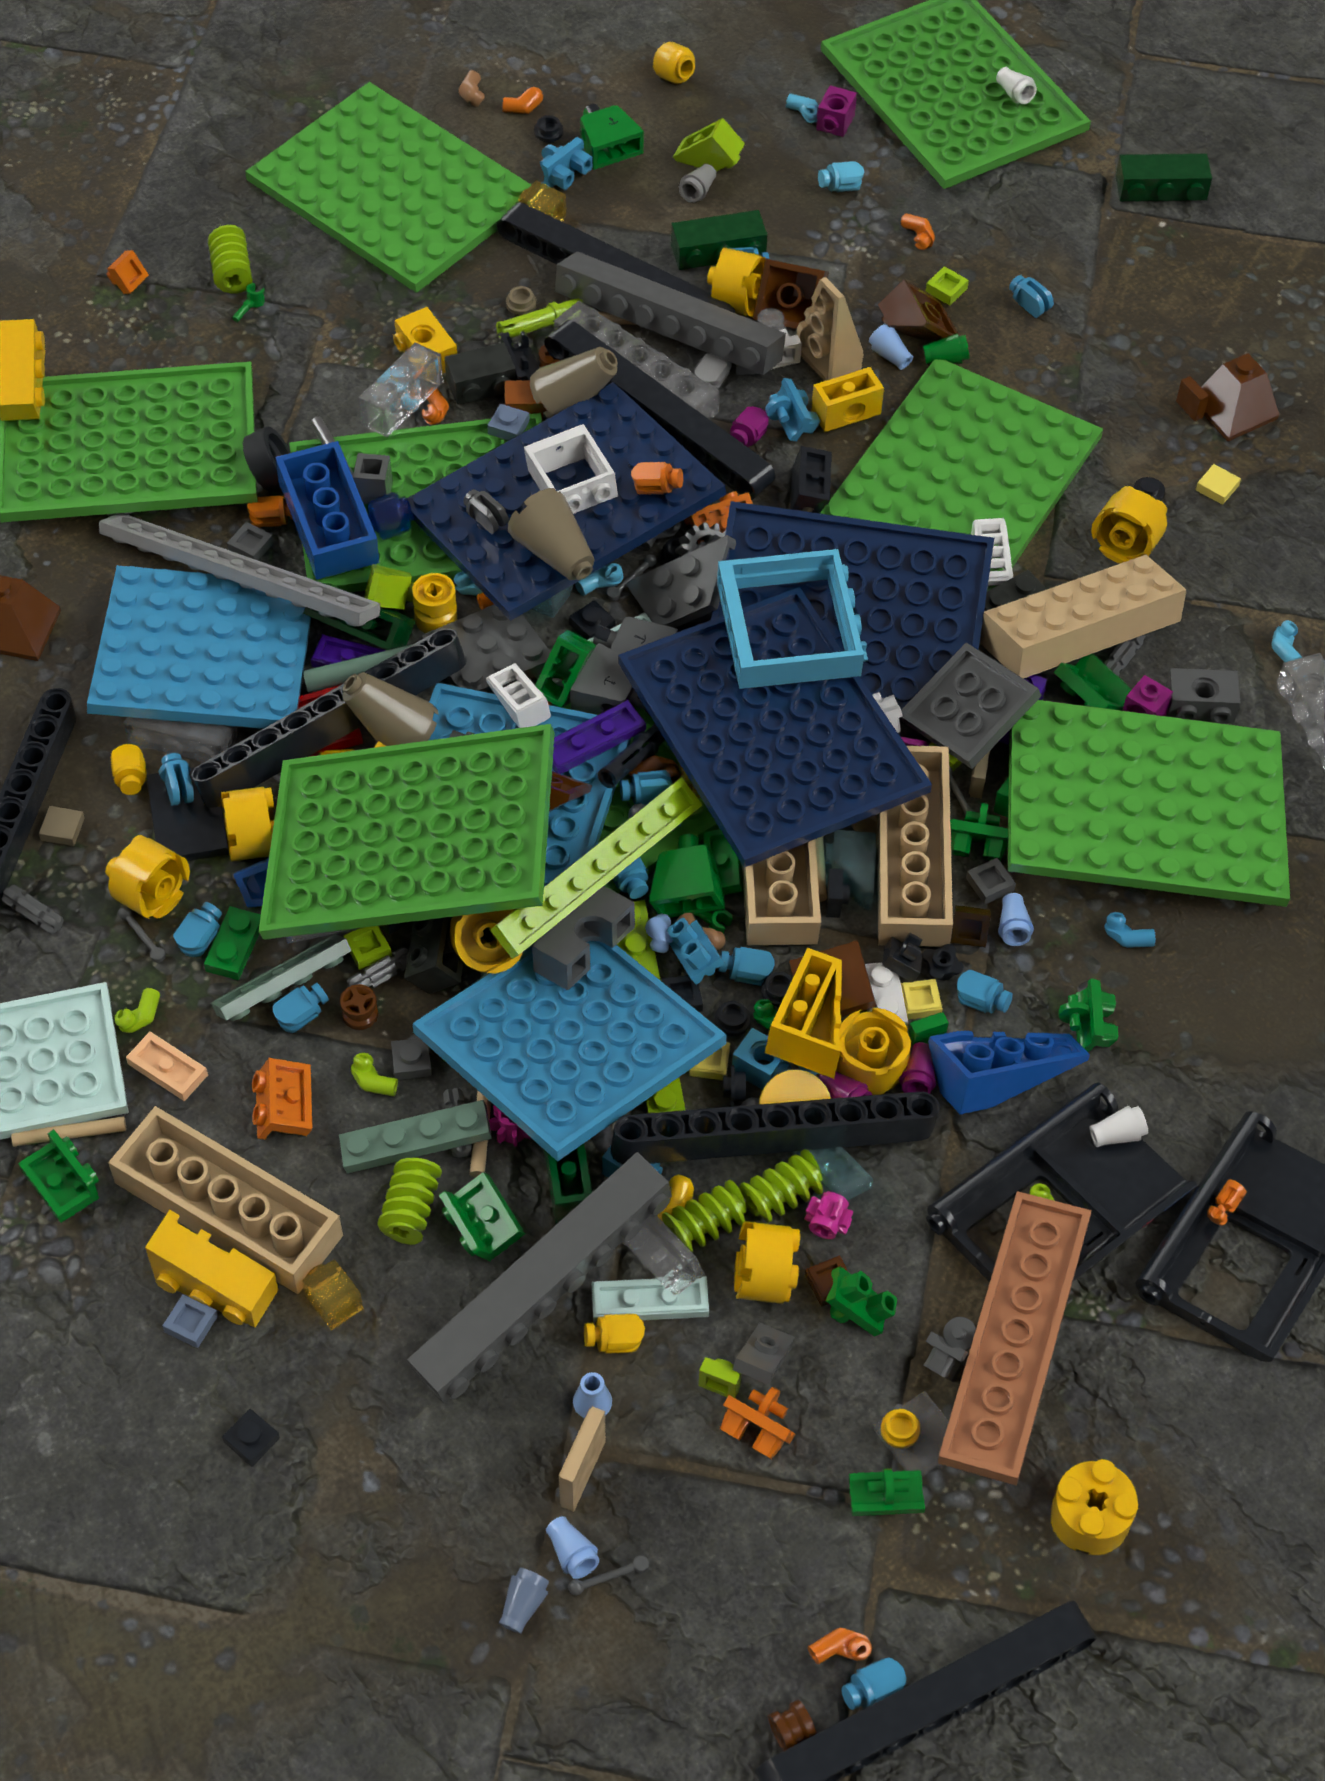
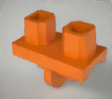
(772, 1433)

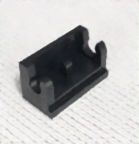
(521, 355)
(811, 479)

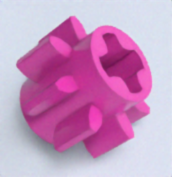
(506, 1131)
(828, 1215)

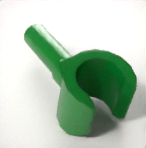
(253, 299)
(718, 916)

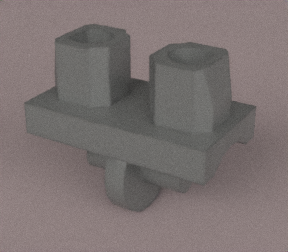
(951, 1351)

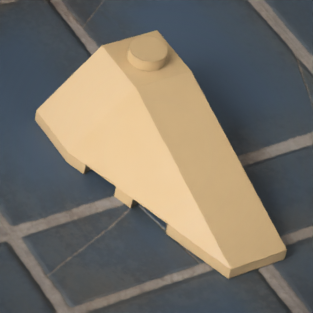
(829, 334)

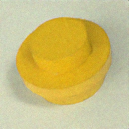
(900, 1428)

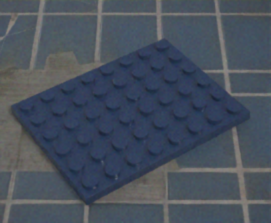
(510, 572)
(911, 586)
(776, 757)

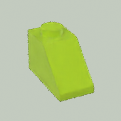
(711, 145)
(389, 587)

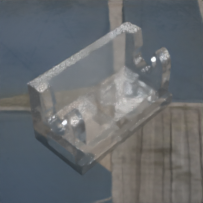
(665, 1255)

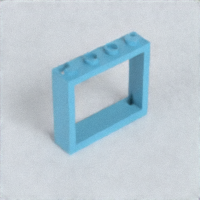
(785, 570)

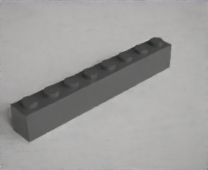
(670, 312)
(540, 1278)

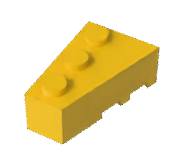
(21, 370)
(809, 1016)
(209, 1274)

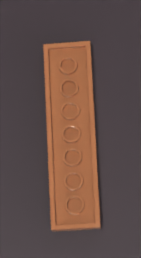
(1015, 1339)

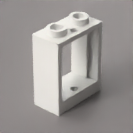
(575, 446)

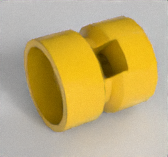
(434, 601)

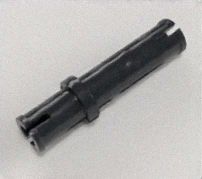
(615, 771)

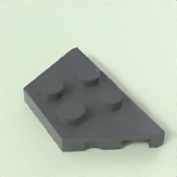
(684, 586)

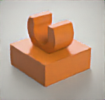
(127, 272)

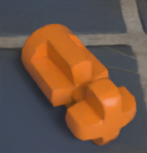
(1227, 1200)

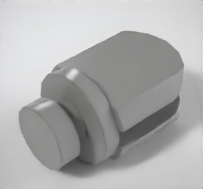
(713, 370)

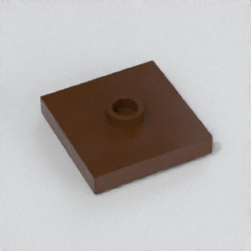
(855, 986)

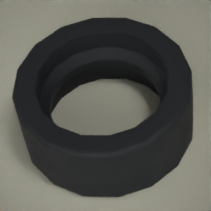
(260, 453)

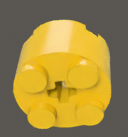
(737, 279)
(1129, 525)
(248, 822)
(147, 877)
(477, 952)
(874, 1049)
(765, 1262)
(1112, 1509)

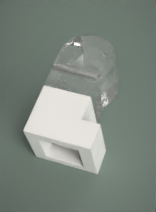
(792, 346)

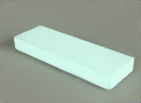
(649, 1299)

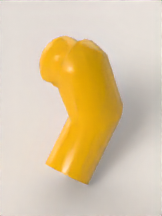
(681, 1191)

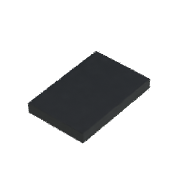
(189, 827)

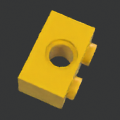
(425, 330)
(847, 399)

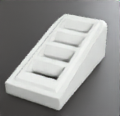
(997, 529)
(520, 699)

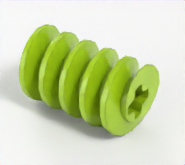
(229, 259)
(782, 1185)
(409, 1200)
(707, 1215)

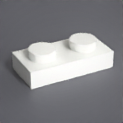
(887, 990)

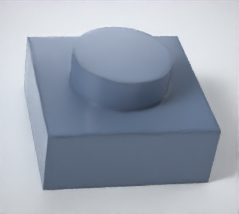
(508, 422)
(190, 1321)

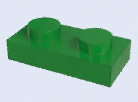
(728, 863)
(233, 943)

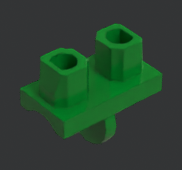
(993, 837)
(1086, 1014)
(855, 1300)
(886, 1492)

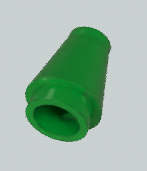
(952, 349)

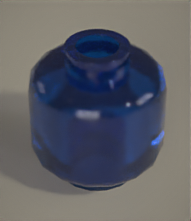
(390, 515)

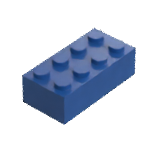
(327, 510)

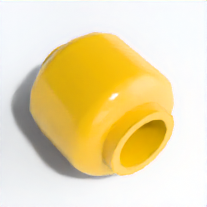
(674, 62)

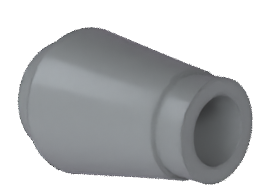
(697, 183)

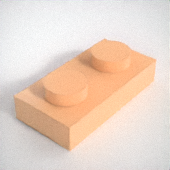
(167, 1066)

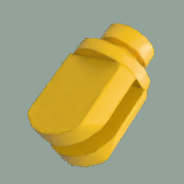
(128, 768)
(615, 1333)

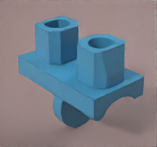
(562, 161)
(791, 410)
(694, 949)

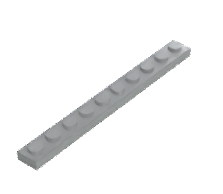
(241, 569)

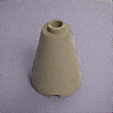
(572, 379)
(552, 534)
(388, 711)

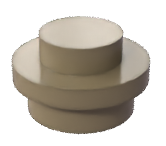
(521, 300)

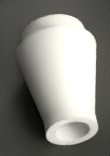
(1018, 86)
(1120, 1127)

